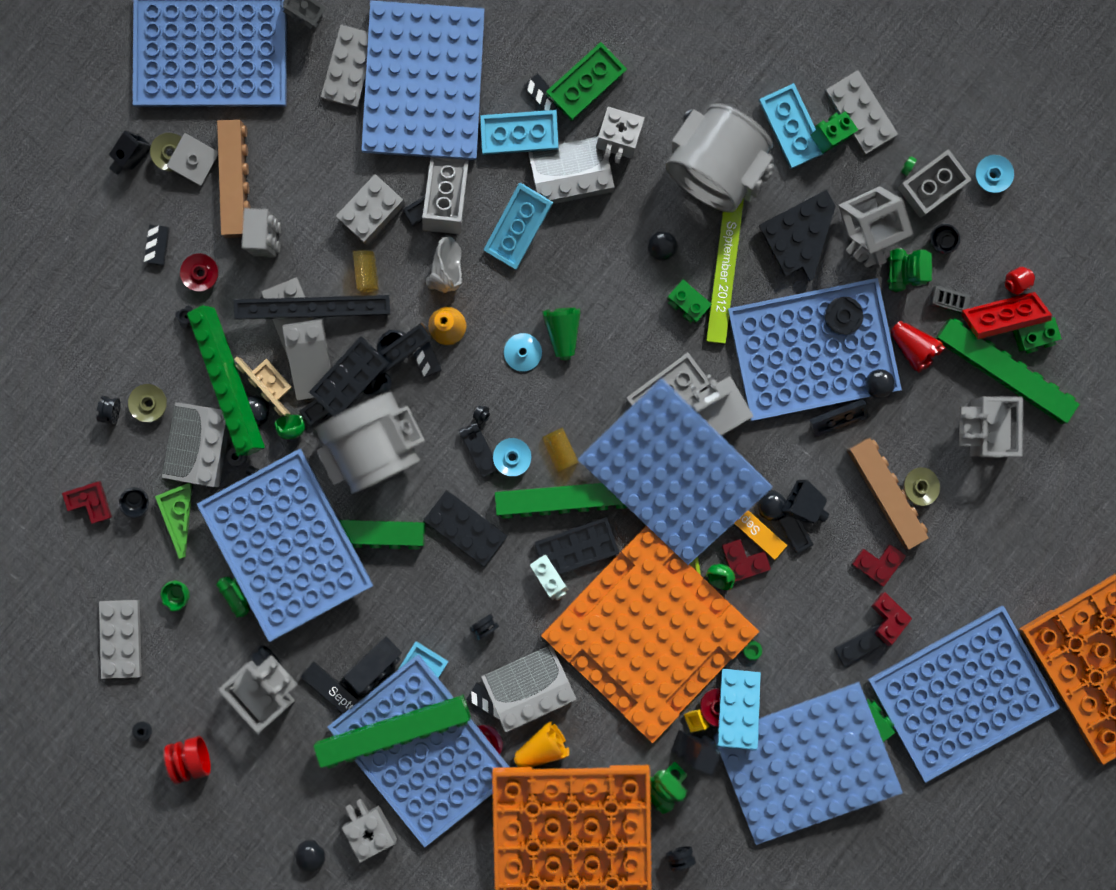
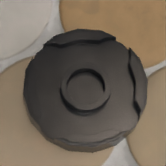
(844, 315)

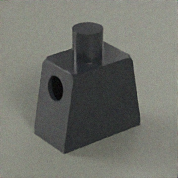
(128, 151)
(806, 503)

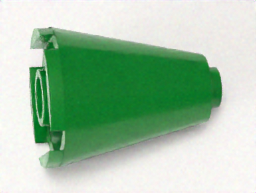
(563, 330)

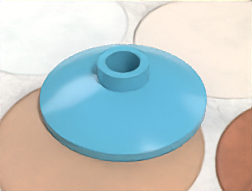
(1001, 167)
(523, 362)
(516, 447)

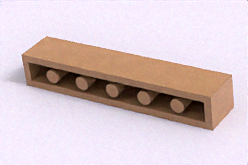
(232, 176)
(887, 493)

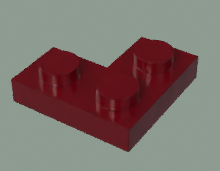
(90, 496)
(742, 565)
(882, 568)
(894, 618)

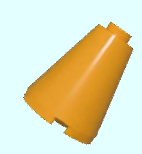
(451, 331)
(542, 748)

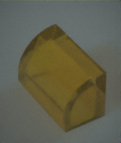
(365, 271)
(560, 449)

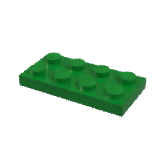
(586, 81)

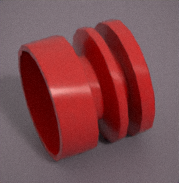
(187, 760)

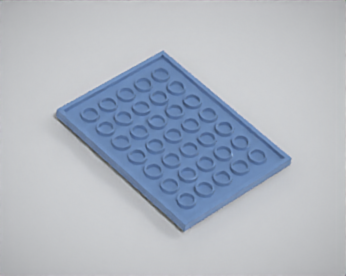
(209, 53)
(423, 80)
(797, 362)
(674, 471)
(285, 545)
(963, 693)
(811, 765)
(431, 778)

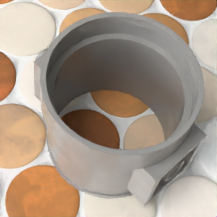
(721, 157)
(369, 442)

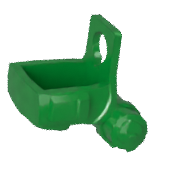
(909, 269)
(234, 596)
(666, 789)

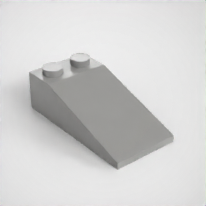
(445, 195)
(306, 355)

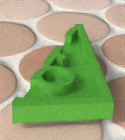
(176, 511)

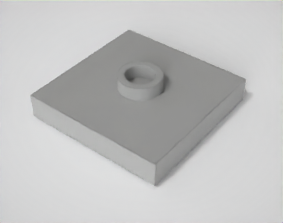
(192, 159)

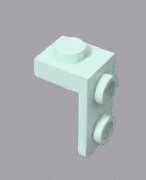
(549, 578)

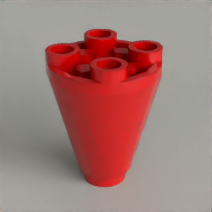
(916, 345)

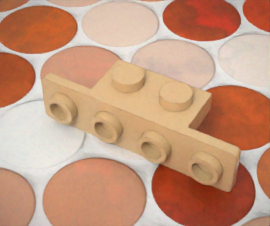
(269, 381)

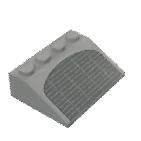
(571, 171)
(196, 445)
(528, 688)

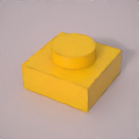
(695, 720)

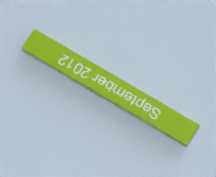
(724, 275)

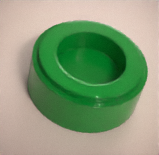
(908, 165)
(752, 650)

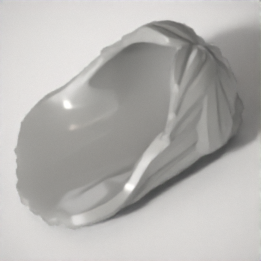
(446, 267)

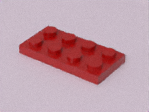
(1006, 315)

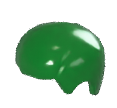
(290, 427)
(721, 576)
(175, 595)

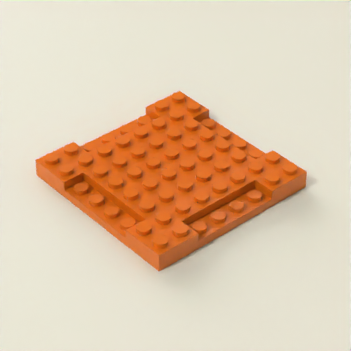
(649, 633)
(1080, 659)
(572, 828)

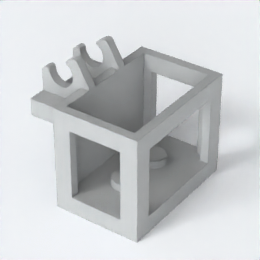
(877, 227)
(720, 405)
(988, 426)
(261, 690)

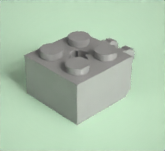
(619, 133)
(373, 821)

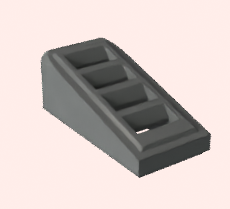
(935, 297)

